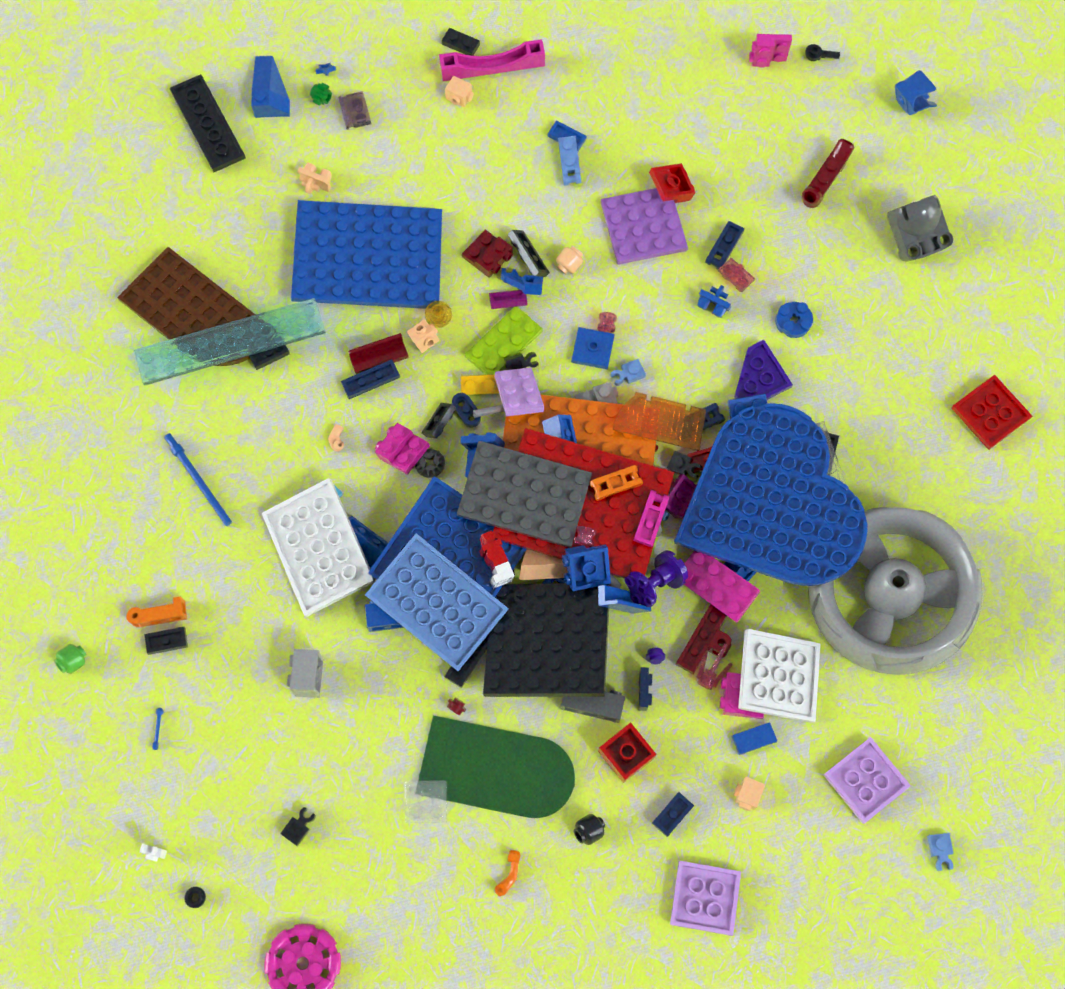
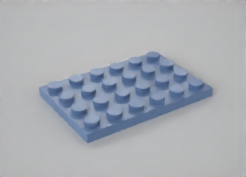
(436, 602)

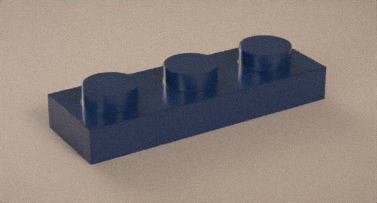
(370, 379)

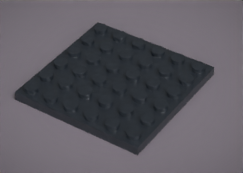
(547, 643)

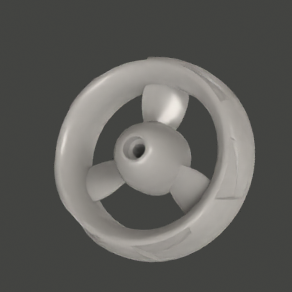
(897, 591)

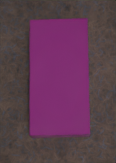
(507, 299)

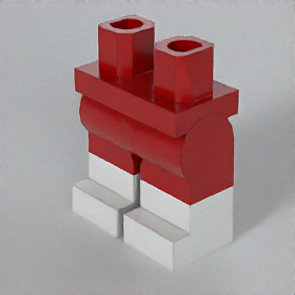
(495, 559)

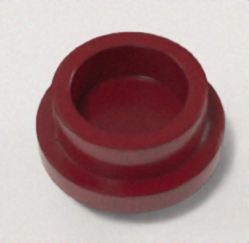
(456, 706)

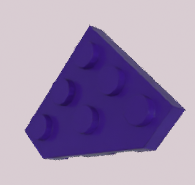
(761, 373)

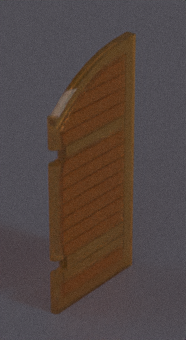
(661, 421)

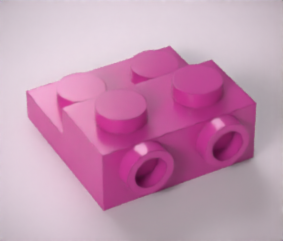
(769, 48)
(401, 448)
(730, 701)

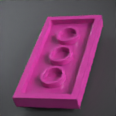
(719, 585)

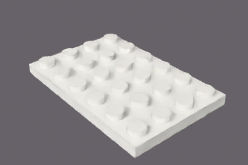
(318, 547)

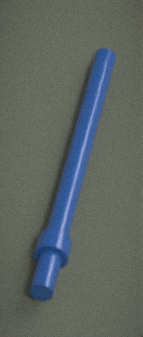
(178, 451)

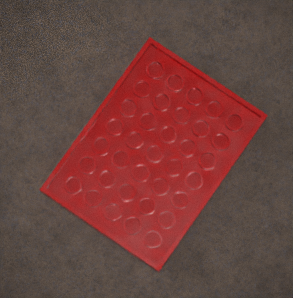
(612, 517)

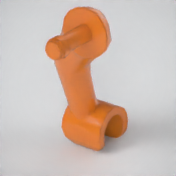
(503, 887)

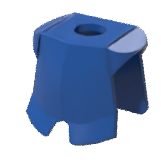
(913, 93)

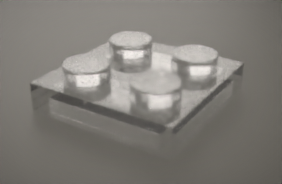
(426, 801)

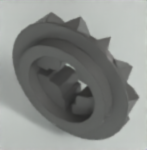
(431, 471)

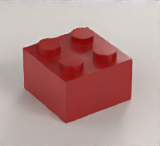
(627, 752)

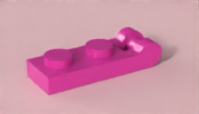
(651, 519)

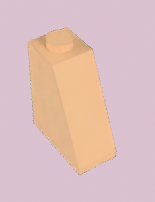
(541, 566)

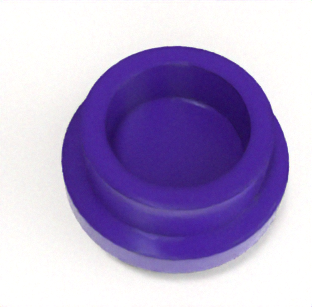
(655, 656)

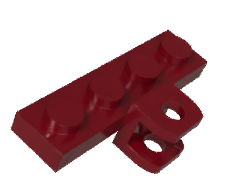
(705, 637)

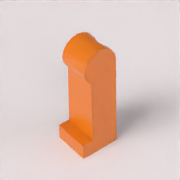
(158, 614)

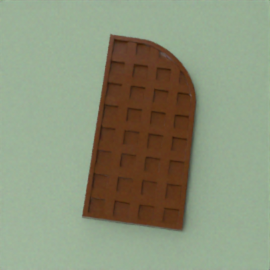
(181, 299)

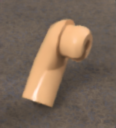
(334, 438)

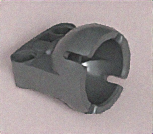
(920, 228)

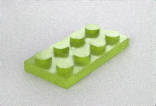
(504, 340)

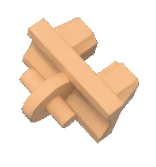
(314, 181)

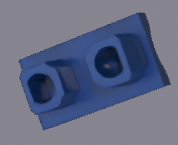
(721, 305)

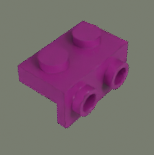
(680, 496)

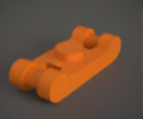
(616, 482)

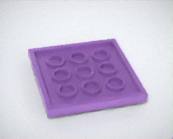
(643, 226)

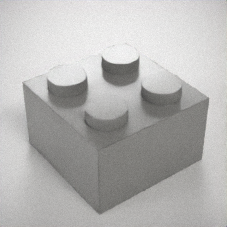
(306, 673)

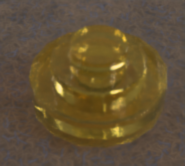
(438, 314)

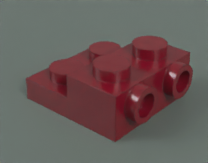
(488, 253)

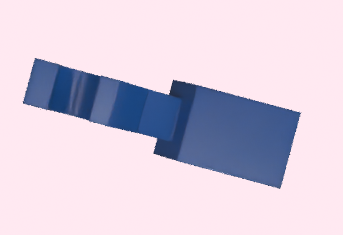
(528, 283)

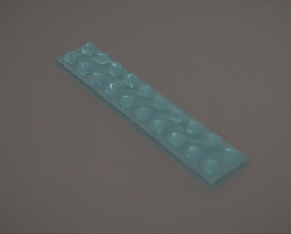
(229, 341)

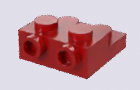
(672, 183)

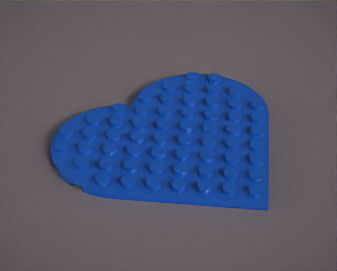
(772, 503)

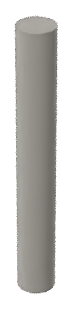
(488, 411)

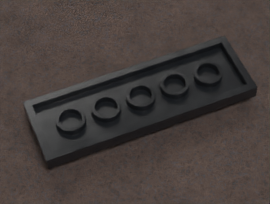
(207, 123)

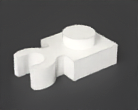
(152, 853)

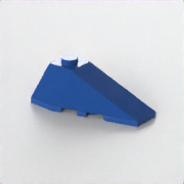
(268, 90)

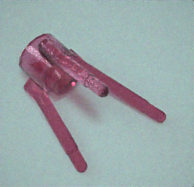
(707, 678)

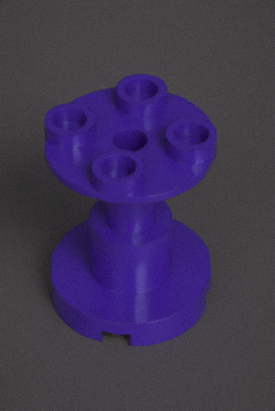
(667, 572)

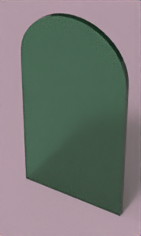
(498, 768)

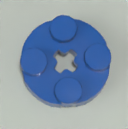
(798, 310)

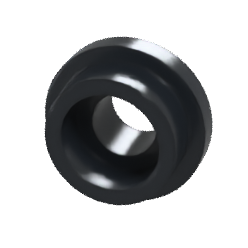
(189, 894)

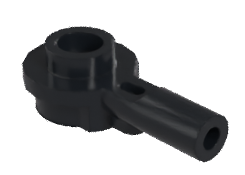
(815, 52)

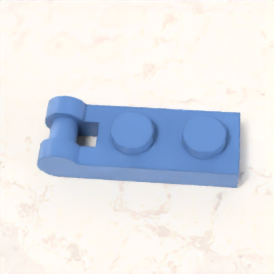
(569, 159)

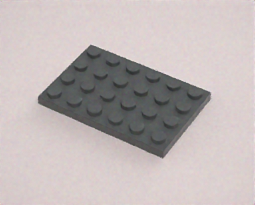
(524, 494)

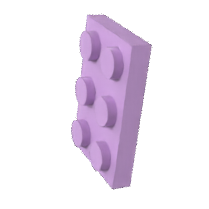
(519, 391)

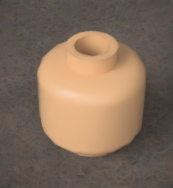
(569, 260)

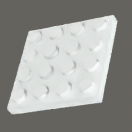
(779, 676)

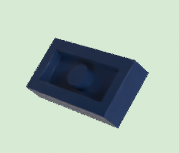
(645, 681)
(672, 814)

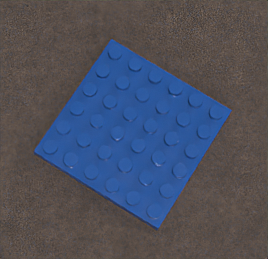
(455, 537)

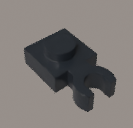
(519, 362)
(682, 464)
(296, 829)

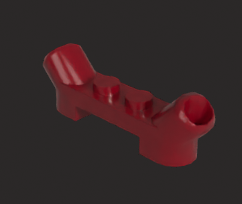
(828, 173)

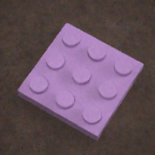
(867, 780)
(705, 898)

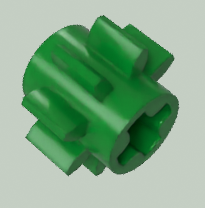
(321, 94)

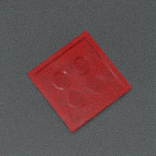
(991, 412)

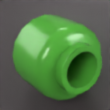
(70, 658)

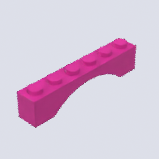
(525, 56)

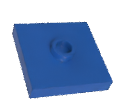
(593, 348)

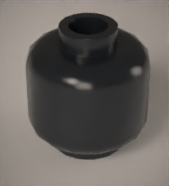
(589, 829)

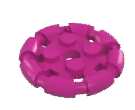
(303, 948)

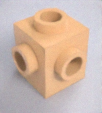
(423, 335)

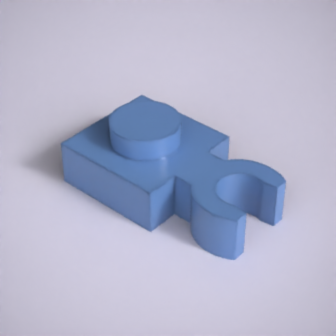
(630, 371)
(941, 846)

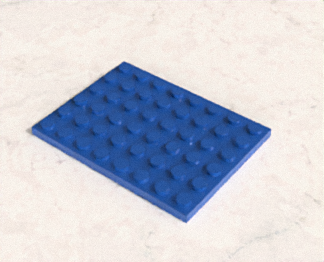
(367, 254)

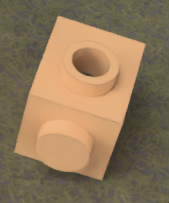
(459, 91)
(748, 793)

